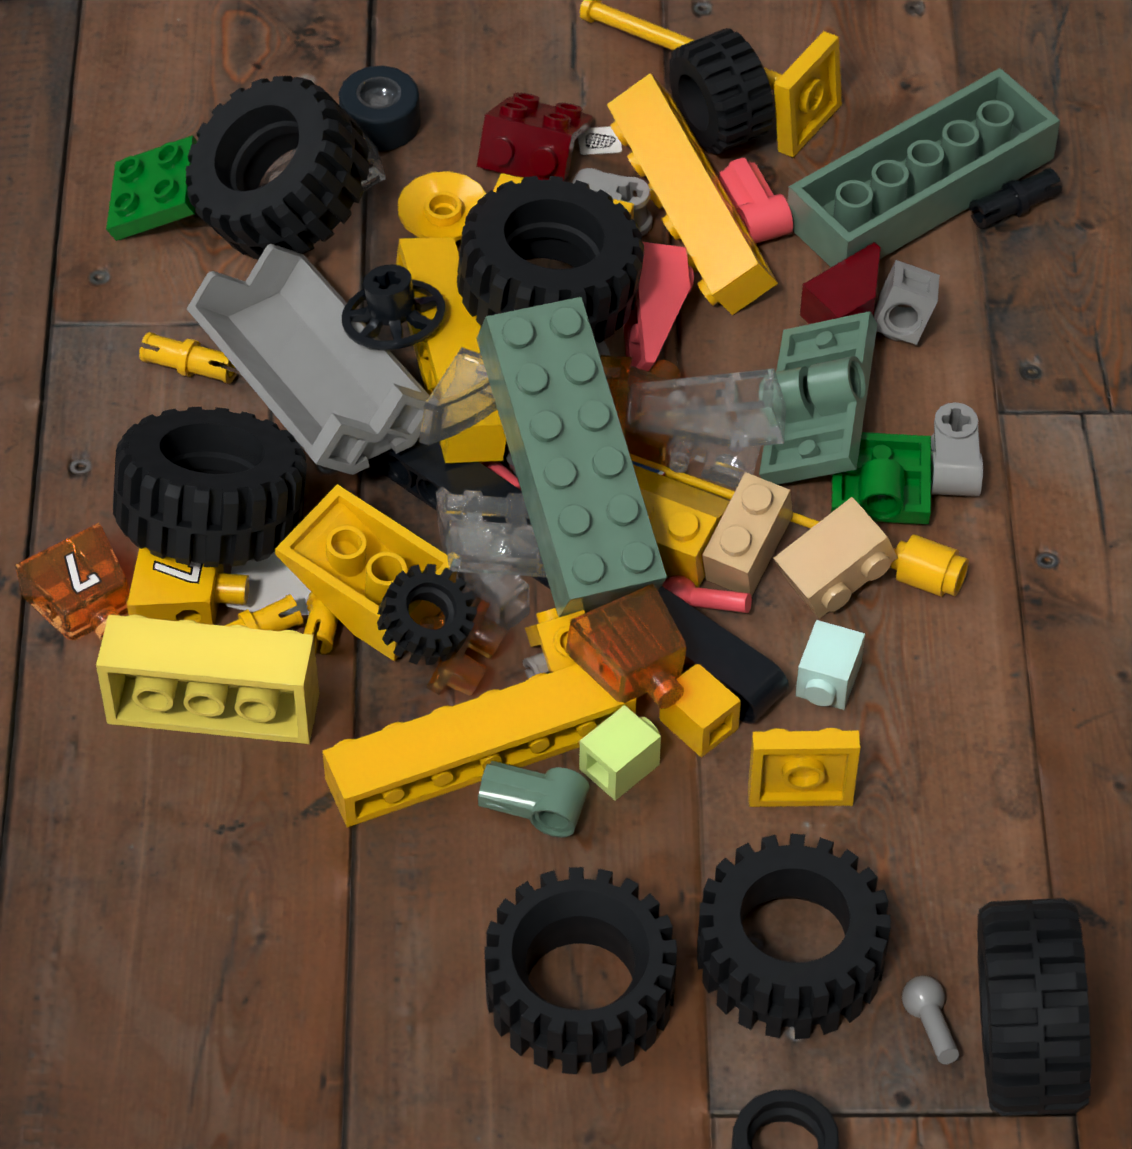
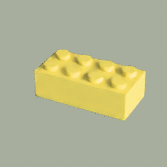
(208, 678)

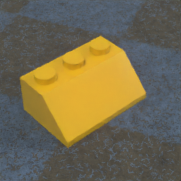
(681, 522)

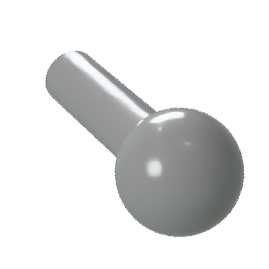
(925, 999)

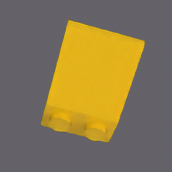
(351, 556)

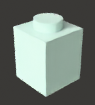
(830, 665)

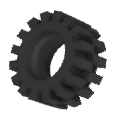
(443, 594)

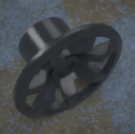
(390, 303)

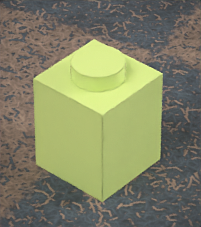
(620, 752)

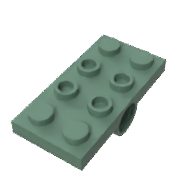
(825, 391)

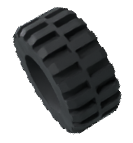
(248, 138)
(558, 224)
(208, 486)
(1034, 1007)

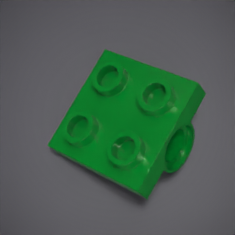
(150, 189)
(889, 478)

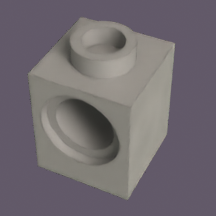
(906, 287)

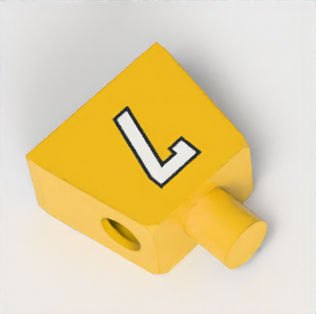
(182, 591)

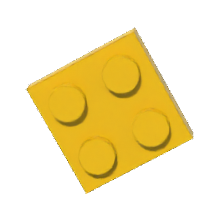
(803, 768)

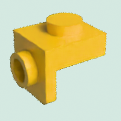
(552, 636)

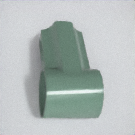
(548, 799)

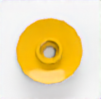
(438, 204)

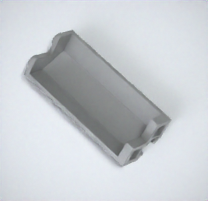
(293, 351)

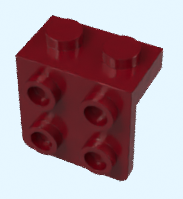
(531, 137)

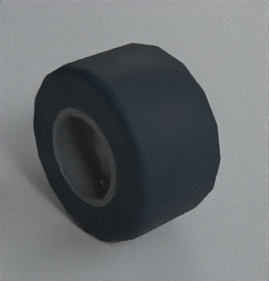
(383, 105)

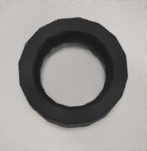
(785, 1107)

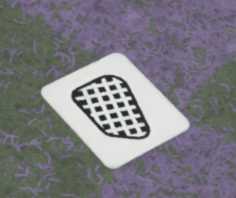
(599, 141)

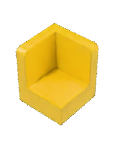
(704, 712)

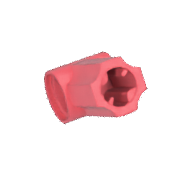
(762, 212)

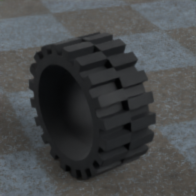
(580, 914)
(782, 990)

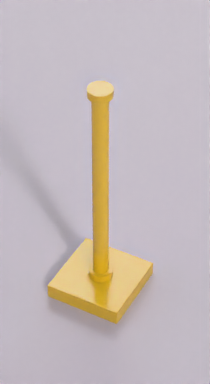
(803, 94)

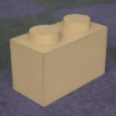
(747, 534)
(836, 558)

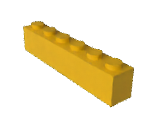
(691, 195)
(436, 264)
(456, 742)

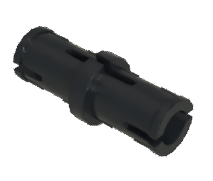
(1015, 198)

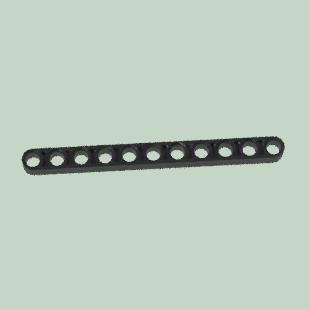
(730, 660)

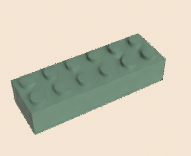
(924, 170)
(570, 455)

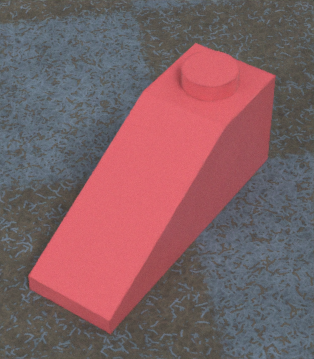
(660, 294)

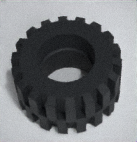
(721, 90)

